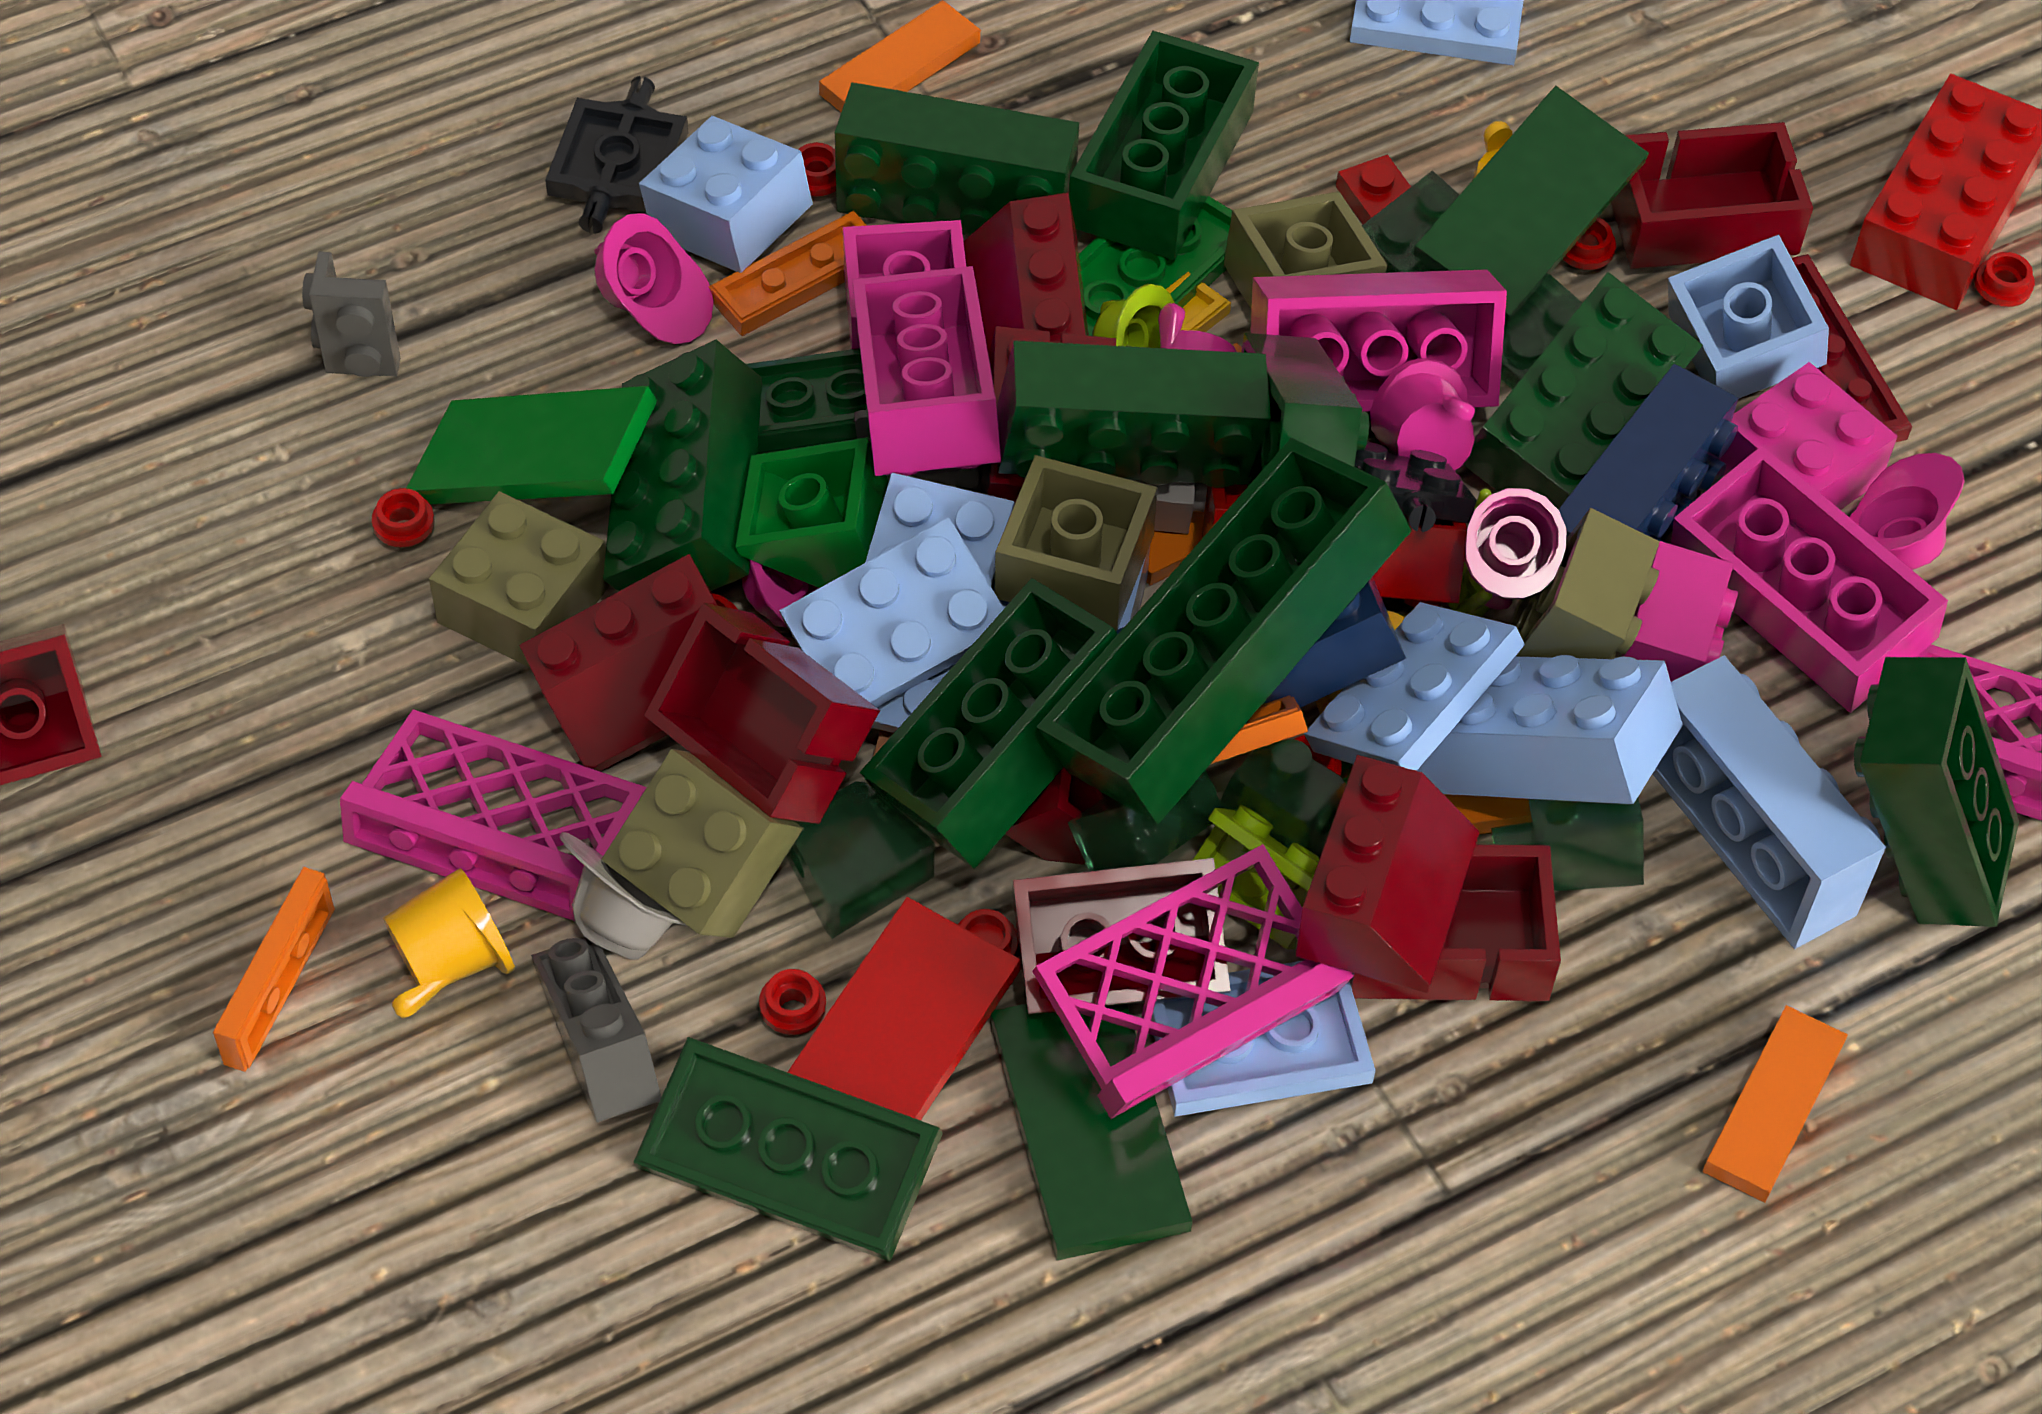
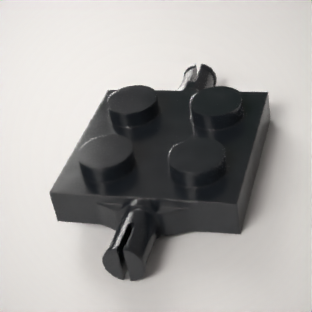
(611, 151)
(1420, 484)

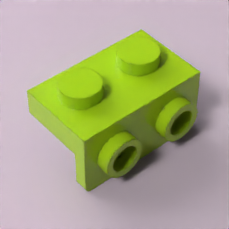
(1243, 831)

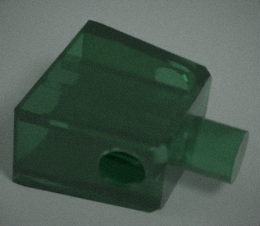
(1288, 792)
(1588, 841)
(859, 858)

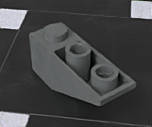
(597, 1028)

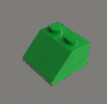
(811, 510)

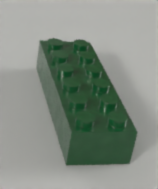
(1225, 629)

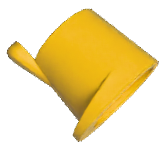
(444, 939)

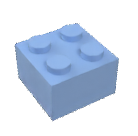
(727, 193)
(1749, 317)

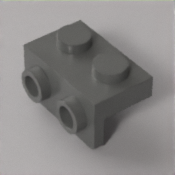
(351, 322)

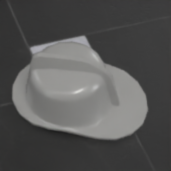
(612, 908)

